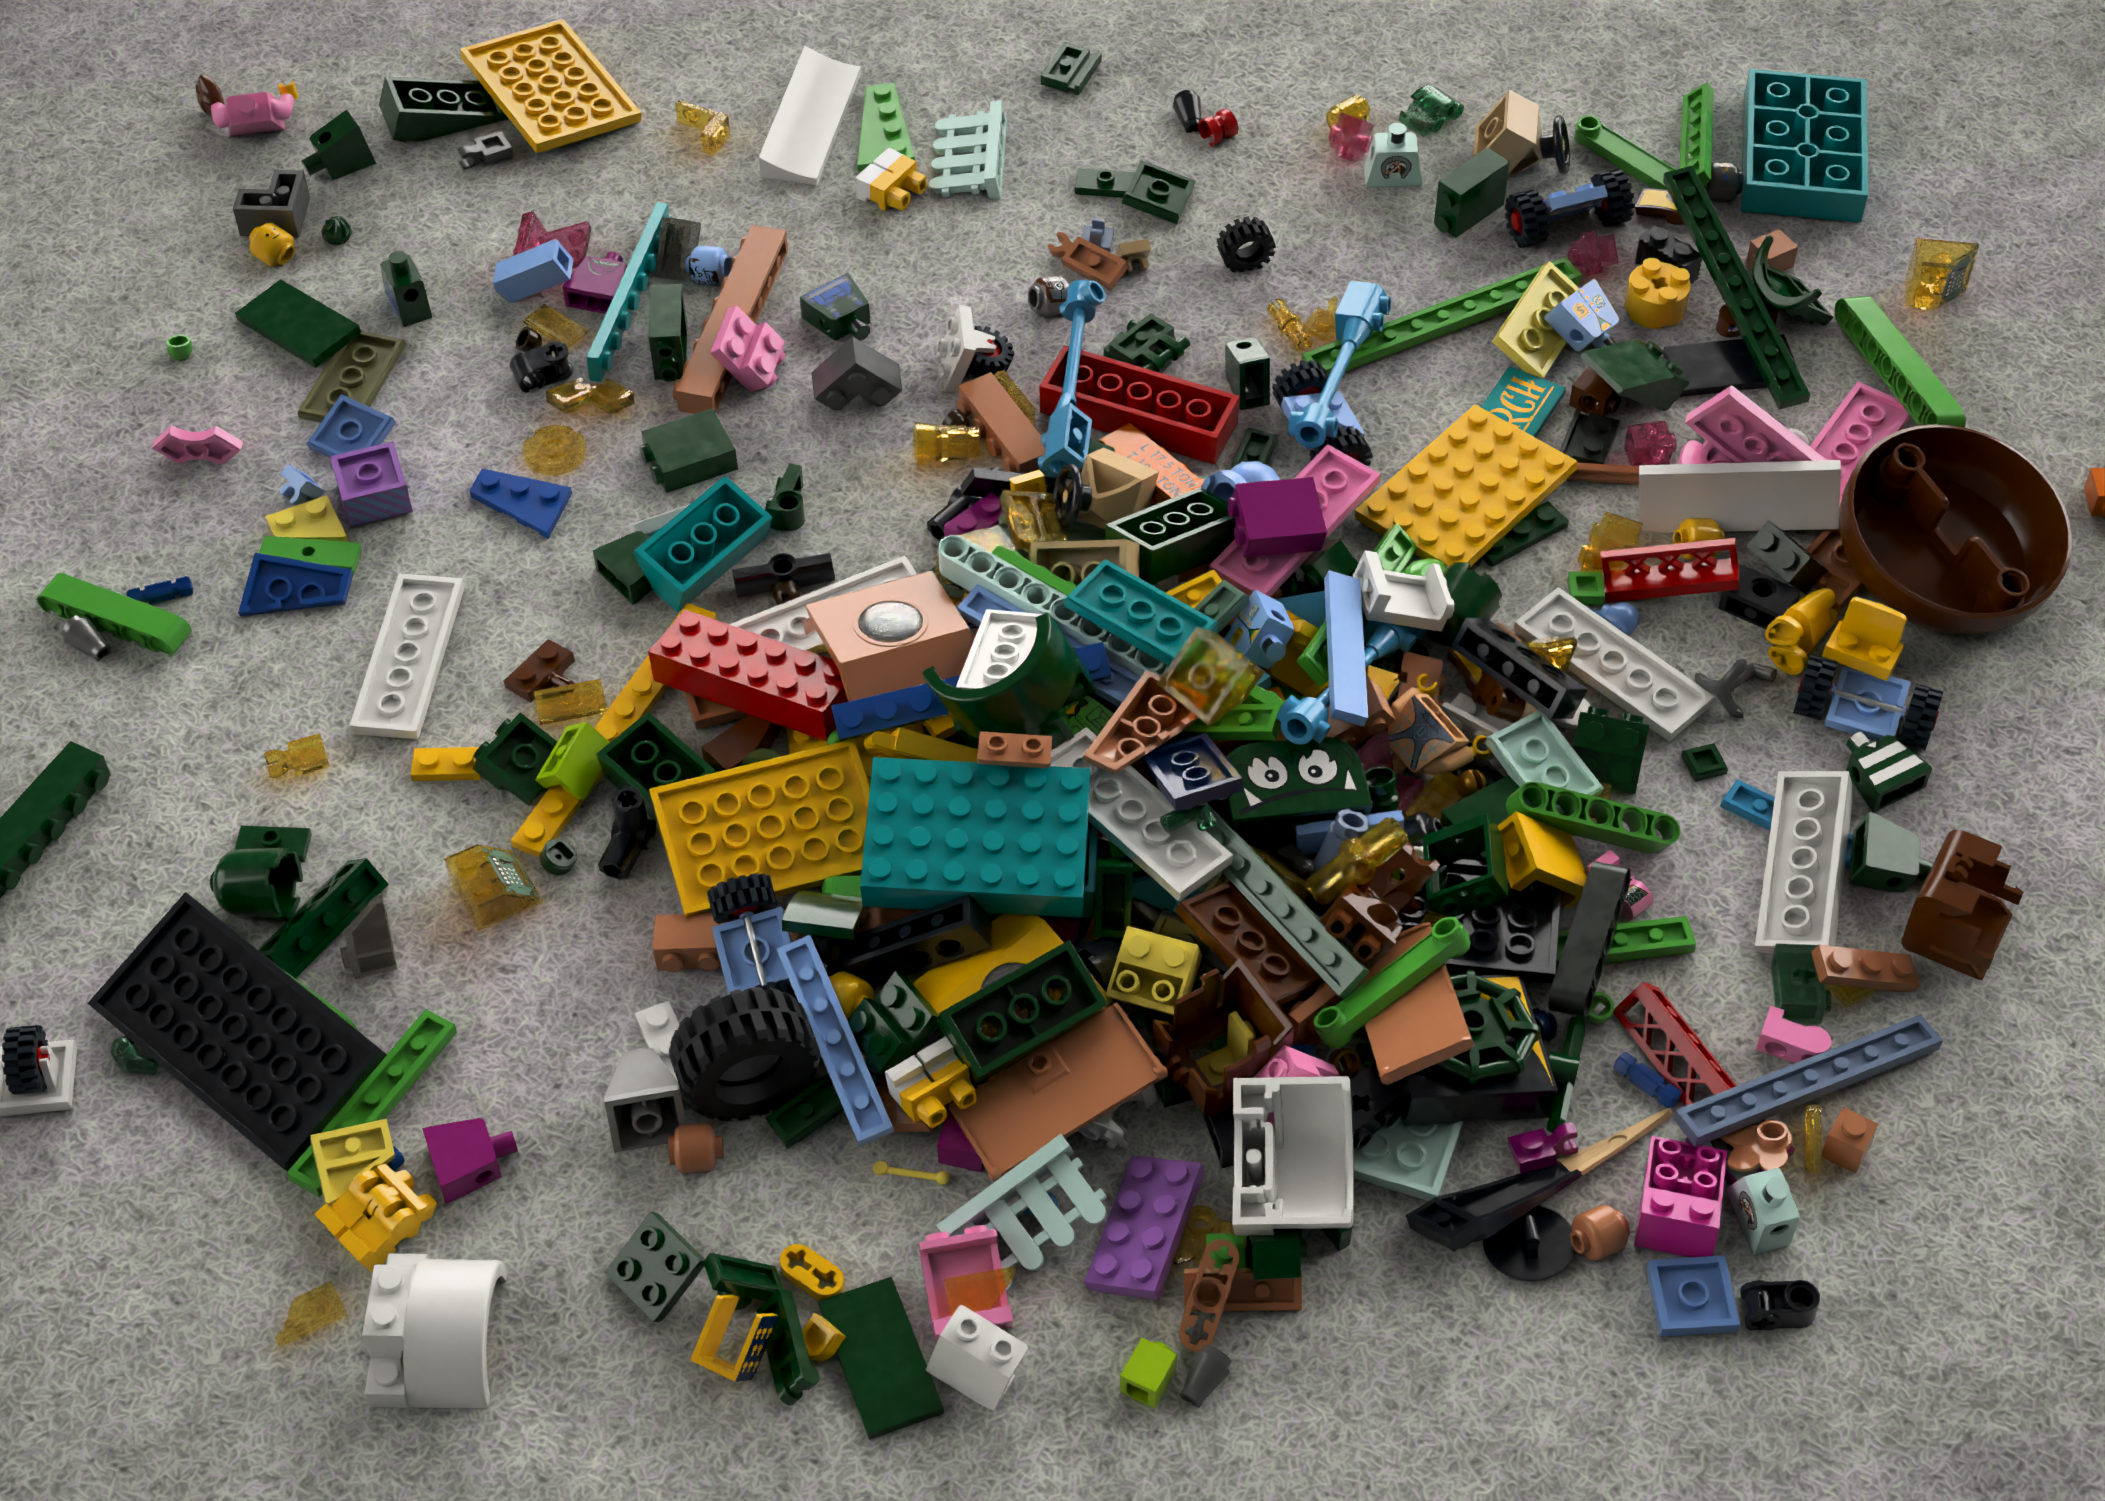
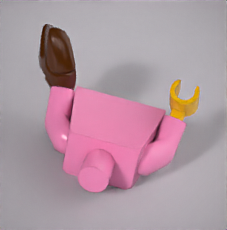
(246, 112)

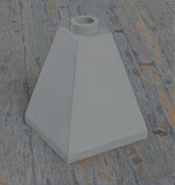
(642, 1101)

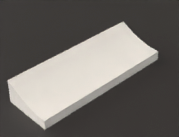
(808, 119)
(1741, 495)
(1805, 859)

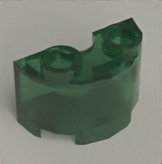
(1430, 110)

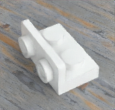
(1472, 719)

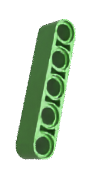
(115, 613)
(1607, 813)

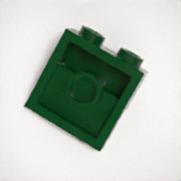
(1612, 747)
(515, 757)
(892, 1024)

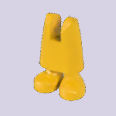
(1800, 630)

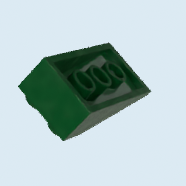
(435, 107)

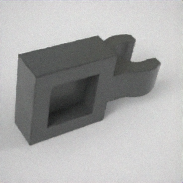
(486, 148)

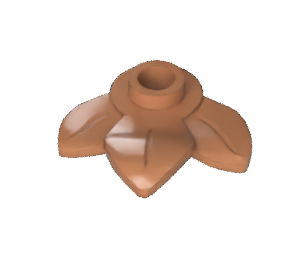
(1759, 1146)

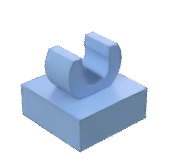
(299, 484)

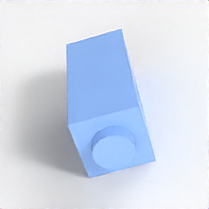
(533, 271)

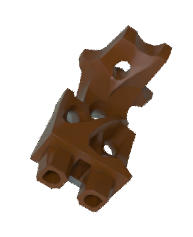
(1368, 915)

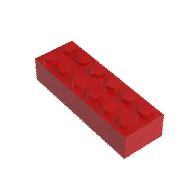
(1168, 409)
(749, 673)

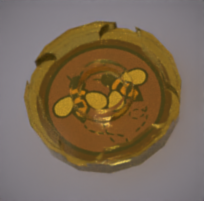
(554, 450)

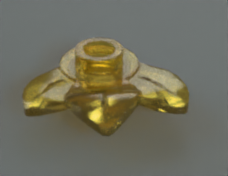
(1193, 1238)

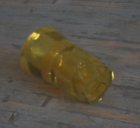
(944, 442)

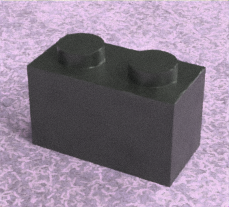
(1787, 557)

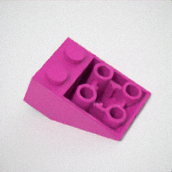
(1681, 1198)

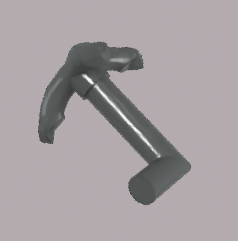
(1732, 679)

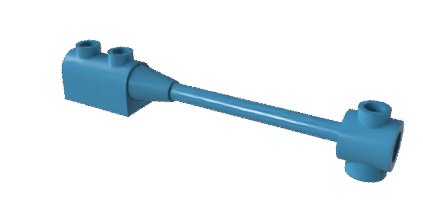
(1355, 320)
(1068, 426)
(1308, 717)

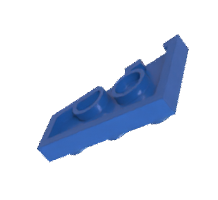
(524, 499)
(292, 584)

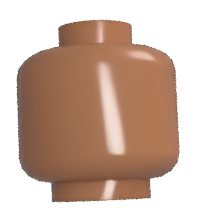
(695, 1148)
(1600, 1231)

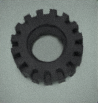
(1240, 234)

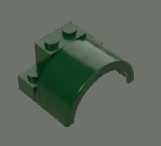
(1026, 700)

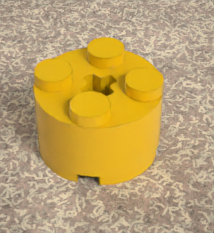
(1657, 294)

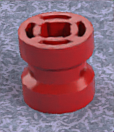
(1220, 126)

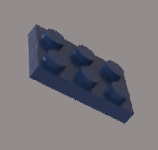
(1192, 772)

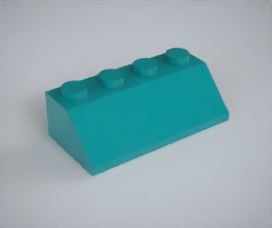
(702, 543)

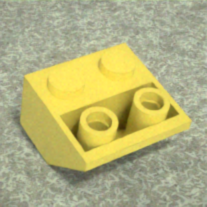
(1153, 970)

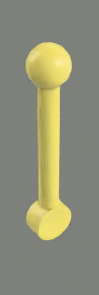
(881, 1168)

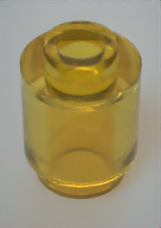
(1353, 106)

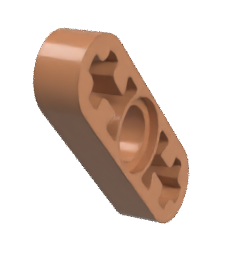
(1190, 1319)

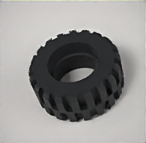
(744, 1054)

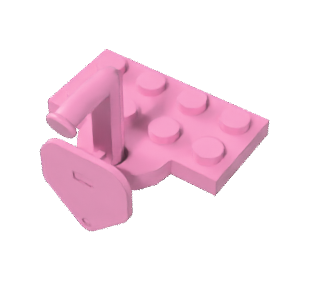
(1740, 433)

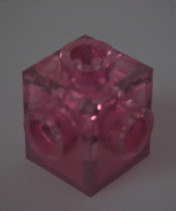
(1351, 137)
(1593, 252)
(1649, 444)

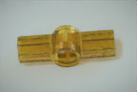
(1357, 860)

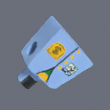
(1584, 318)
(1261, 630)

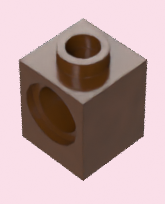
(1594, 394)

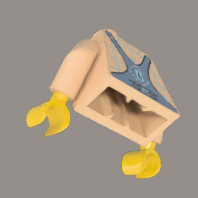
(1426, 737)

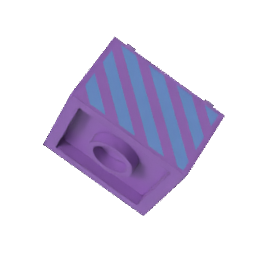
(371, 484)

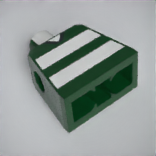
(1885, 770)

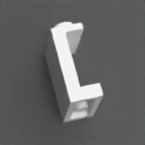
(1403, 597)
(976, 1357)

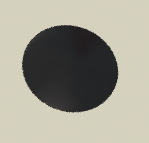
(1532, 1246)

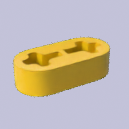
(817, 1266)

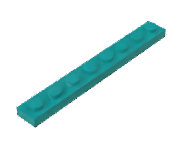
(626, 296)

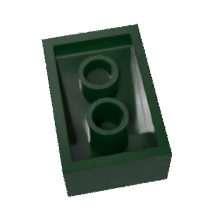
(1638, 372)

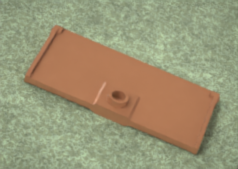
(1421, 1024)
(1058, 1090)

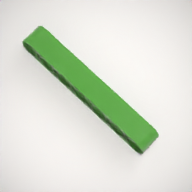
(1897, 362)

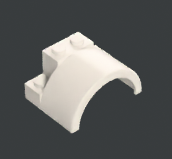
(1303, 1168)
(429, 1331)

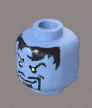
(708, 265)

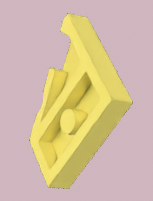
(308, 521)
(348, 1153)

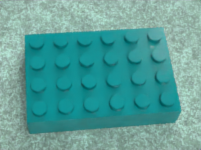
(1805, 145)
(979, 831)

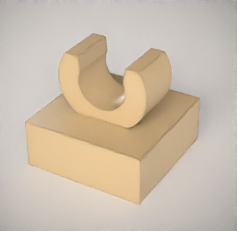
(1135, 252)

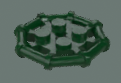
(1493, 1029)

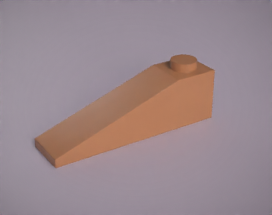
(1138, 726)

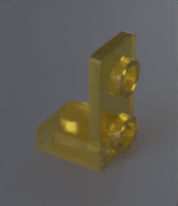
(713, 124)

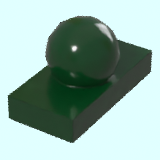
(742, 1278)

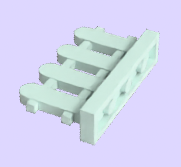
(991, 161)
(1024, 1181)

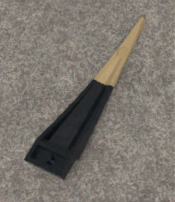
(1485, 1209)

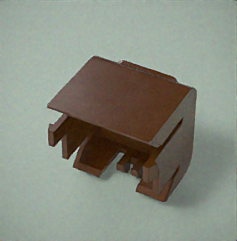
(1955, 920)
(1202, 1019)

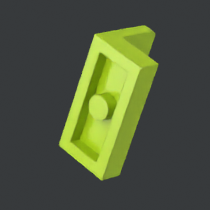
(574, 760)

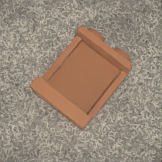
(1014, 750)

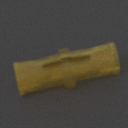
(1289, 324)

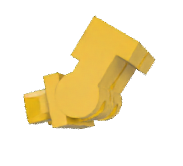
(377, 1214)

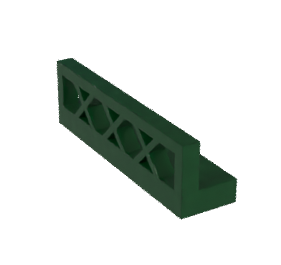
(324, 917)

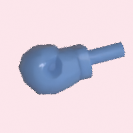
(1620, 615)

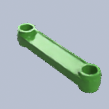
(1621, 151)
(1339, 1022)

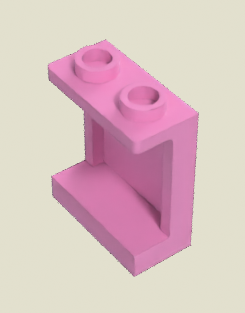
(959, 1256)

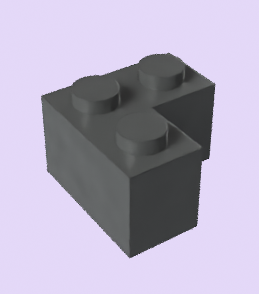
(281, 204)
(853, 372)

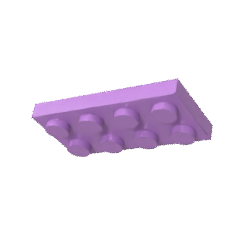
(1145, 1227)

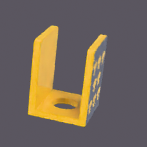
(713, 1334)

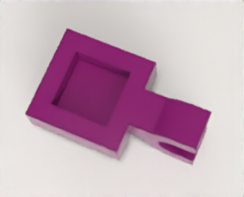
(1537, 1150)

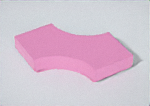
(209, 445)

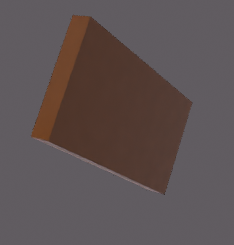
(1237, 929)

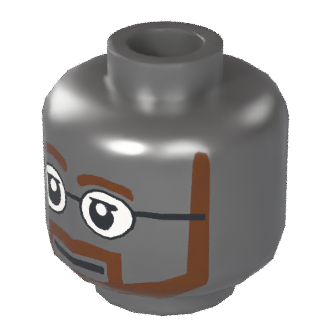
(1047, 295)

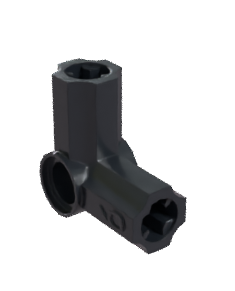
(628, 834)

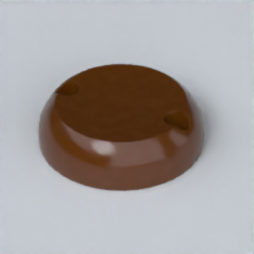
(1954, 529)

